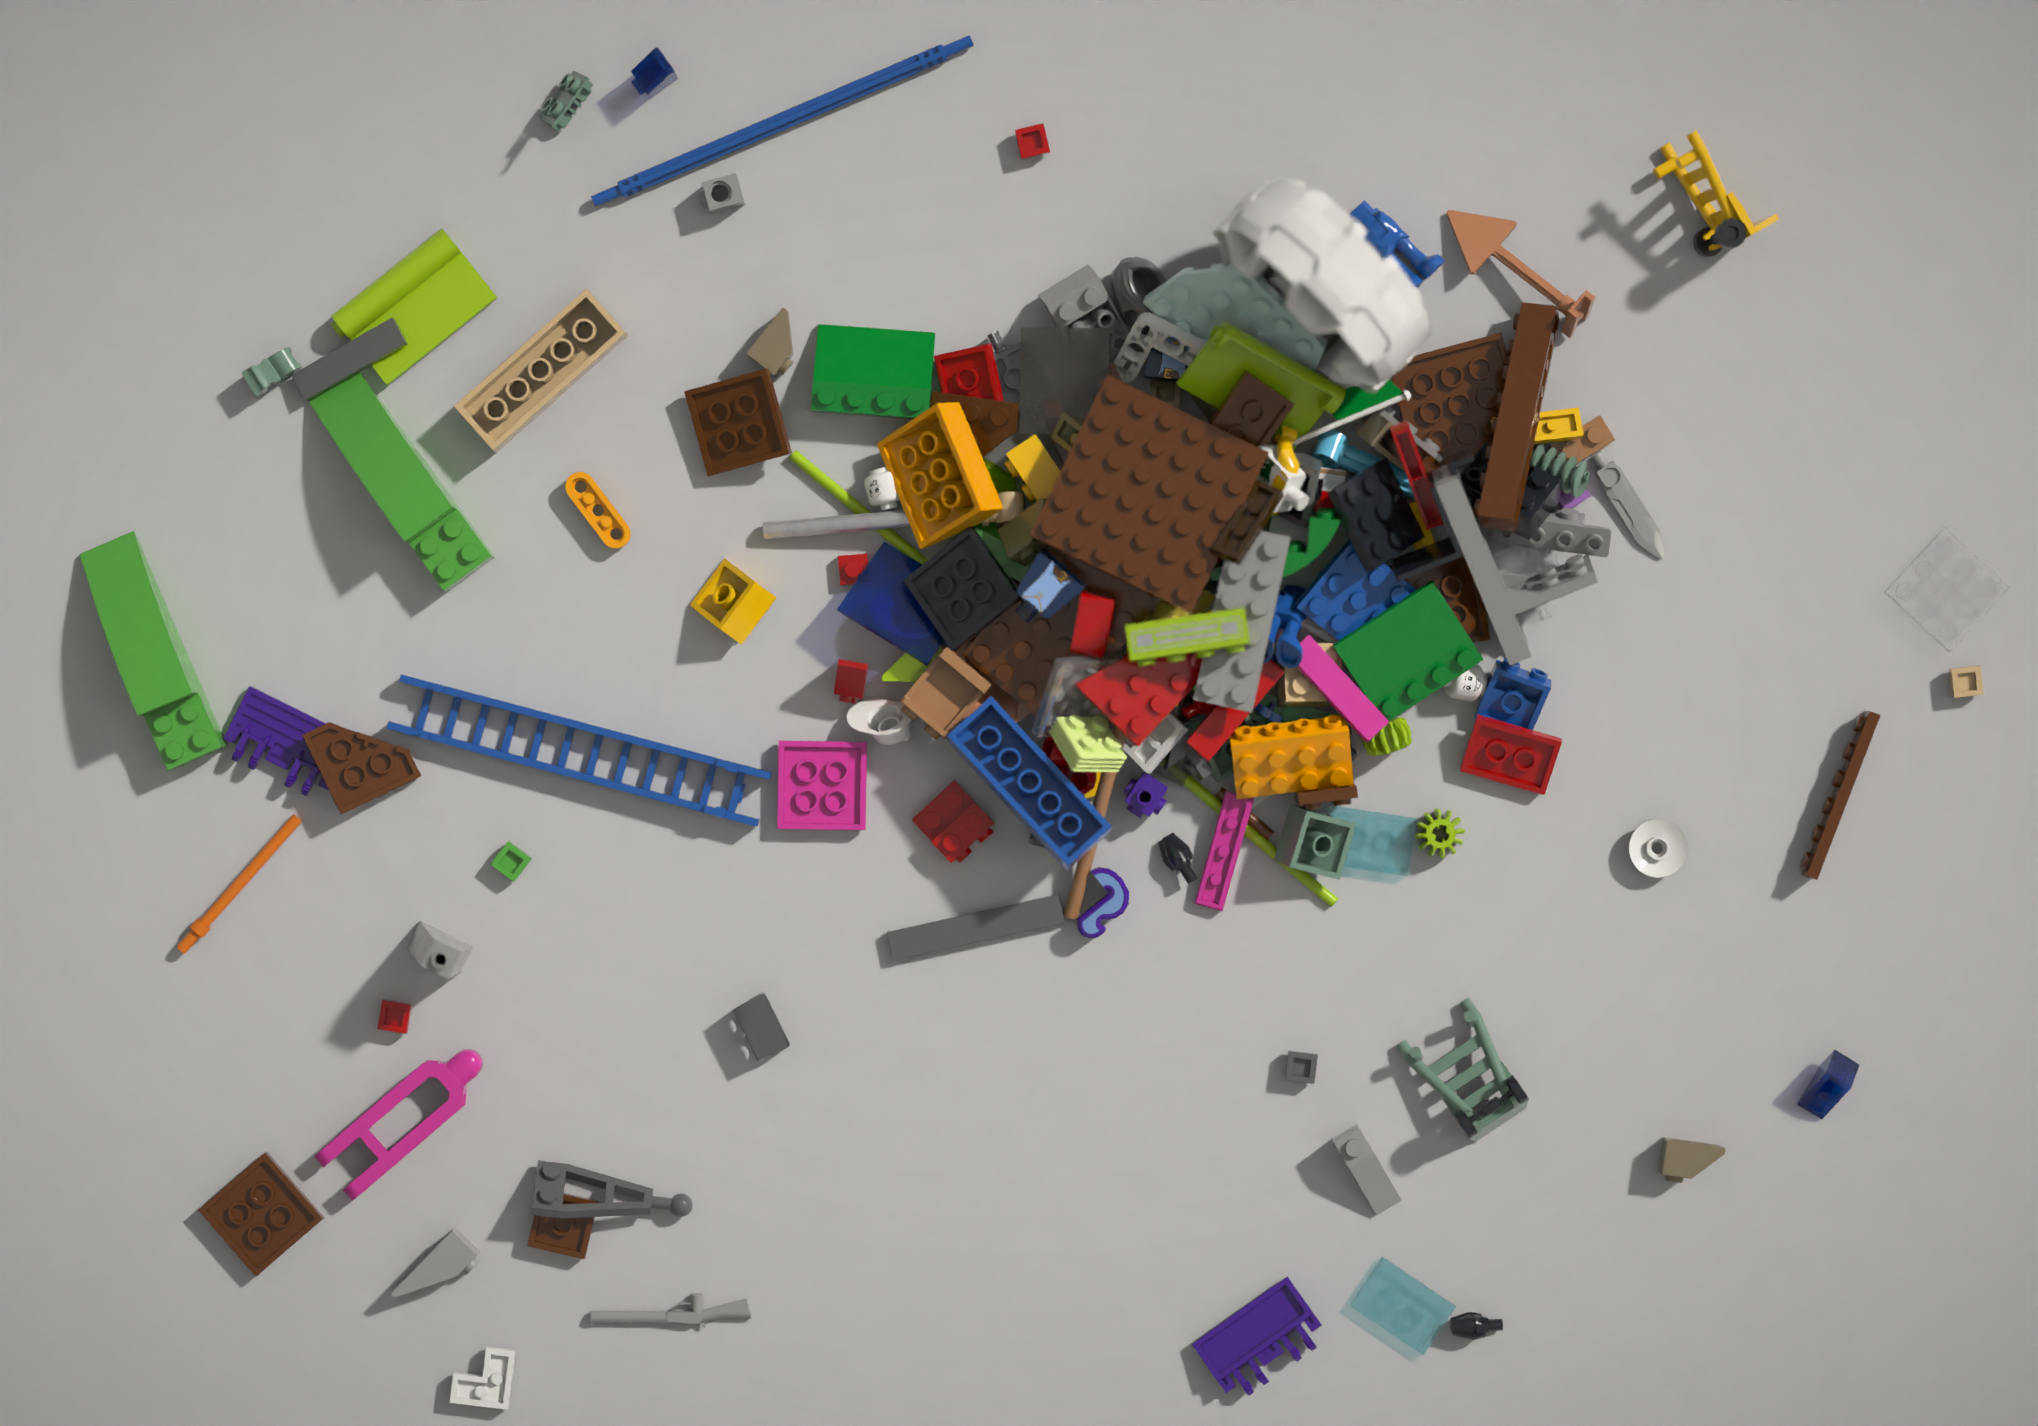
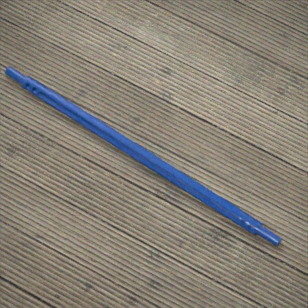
(782, 121)

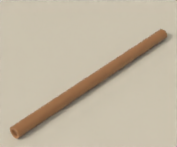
(1085, 863)

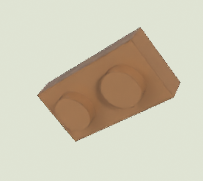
(1595, 438)

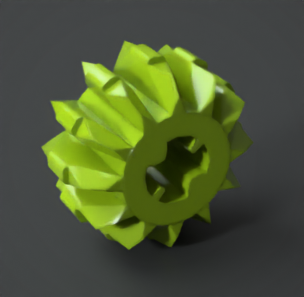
(1390, 738)
(1430, 837)

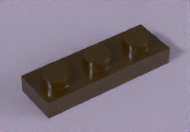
(1247, 522)

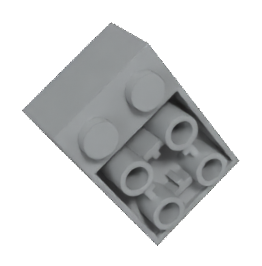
(1084, 303)

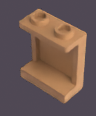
(943, 694)

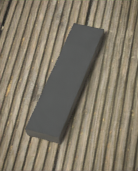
(349, 359)

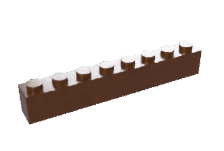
(1517, 417)

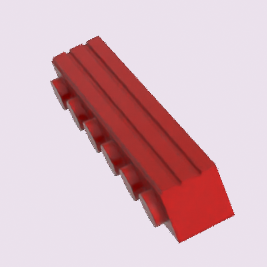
(1416, 474)

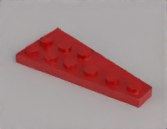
(1140, 697)

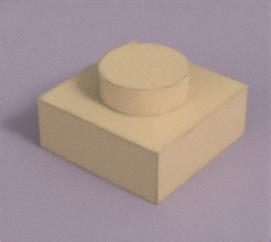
(1966, 681)

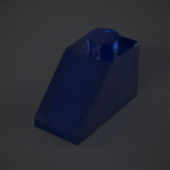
(653, 74)
(1829, 1084)

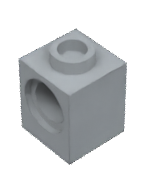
(734, 198)

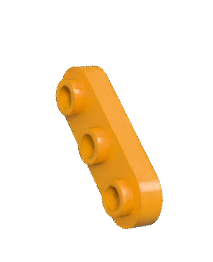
(588, 500)

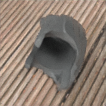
(1130, 285)

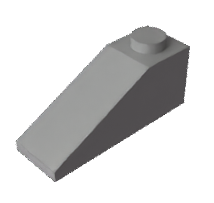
(1366, 1169)
(445, 1262)

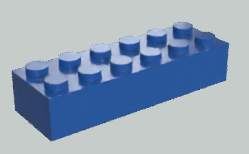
(1029, 783)

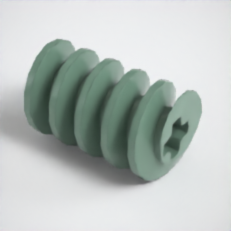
(1573, 478)

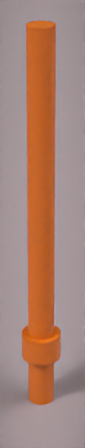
(201, 927)

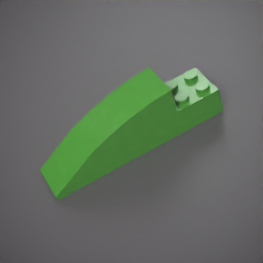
(401, 481)
(150, 652)

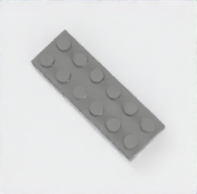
(1254, 585)

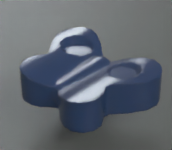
(1267, 712)

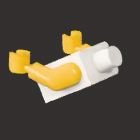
(1283, 471)

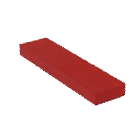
(1224, 721)

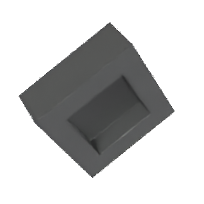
(1301, 1067)

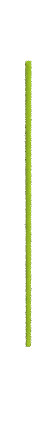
(1190, 783)

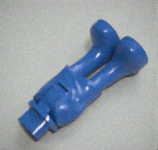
(1386, 235)
(1288, 617)

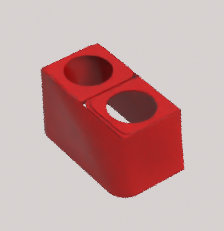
(1093, 624)

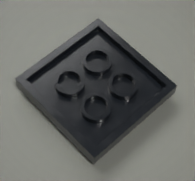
(1376, 514)
(962, 588)

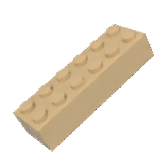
(541, 370)

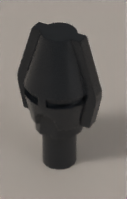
(1177, 856)
(1474, 1325)

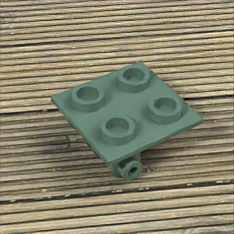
(555, 108)

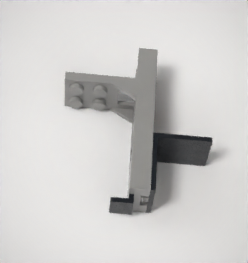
(1501, 592)

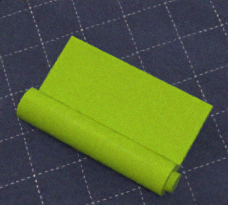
(427, 295)

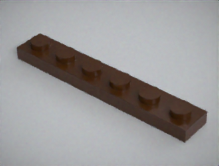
(1834, 806)

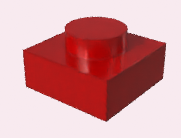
(1032, 141)
(850, 567)
(394, 1016)

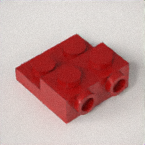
(954, 822)

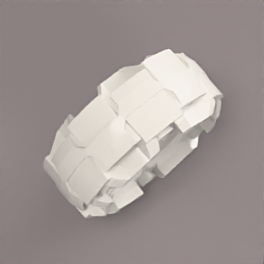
(1329, 279)

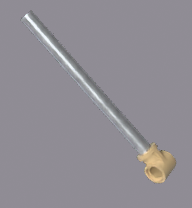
(1011, 501)

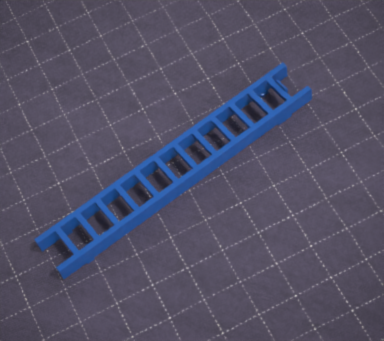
(600, 732)

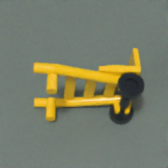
(1726, 226)

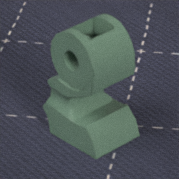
(271, 370)

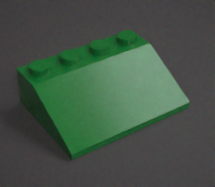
(872, 371)
(1408, 651)

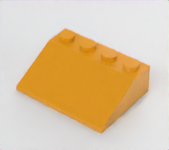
(939, 474)

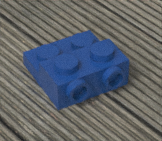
(1514, 694)

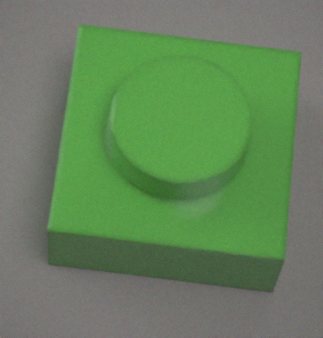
(511, 861)

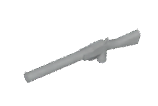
(697, 1315)

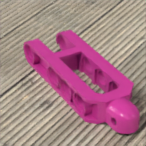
(452, 1074)

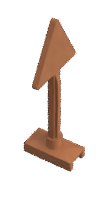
(1482, 237)

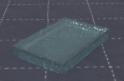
(1402, 1305)

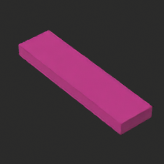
(1340, 691)
(1223, 851)

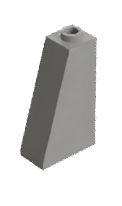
(429, 942)

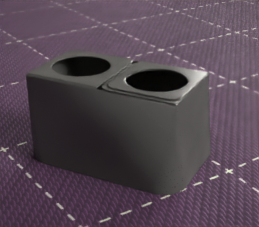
(761, 1026)

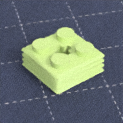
(1088, 744)

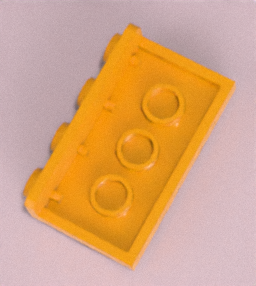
(1291, 756)

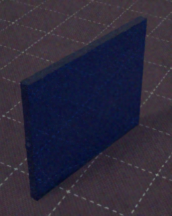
(888, 608)

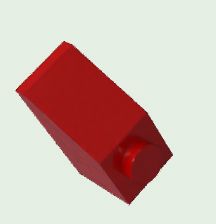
(850, 680)

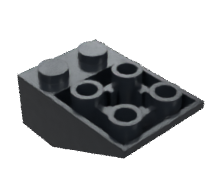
(1539, 497)

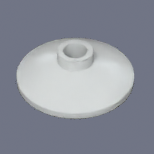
(1673, 849)

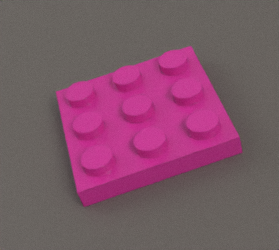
(822, 785)

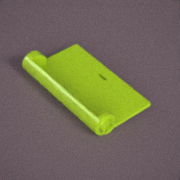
(1234, 351)

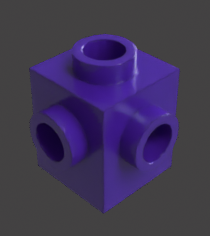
(1135, 788)

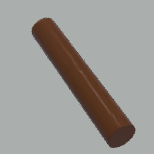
(1256, 823)

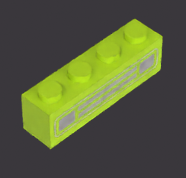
(1188, 635)

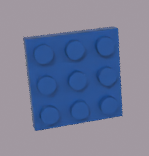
(1349, 596)

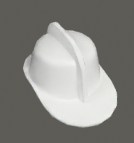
(880, 719)

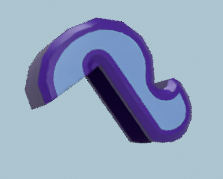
(1106, 908)

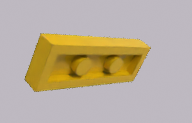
(1558, 426)

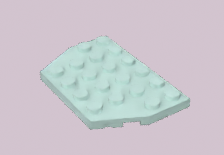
(1222, 294)

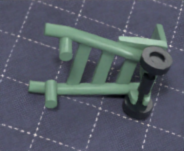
(1494, 1111)

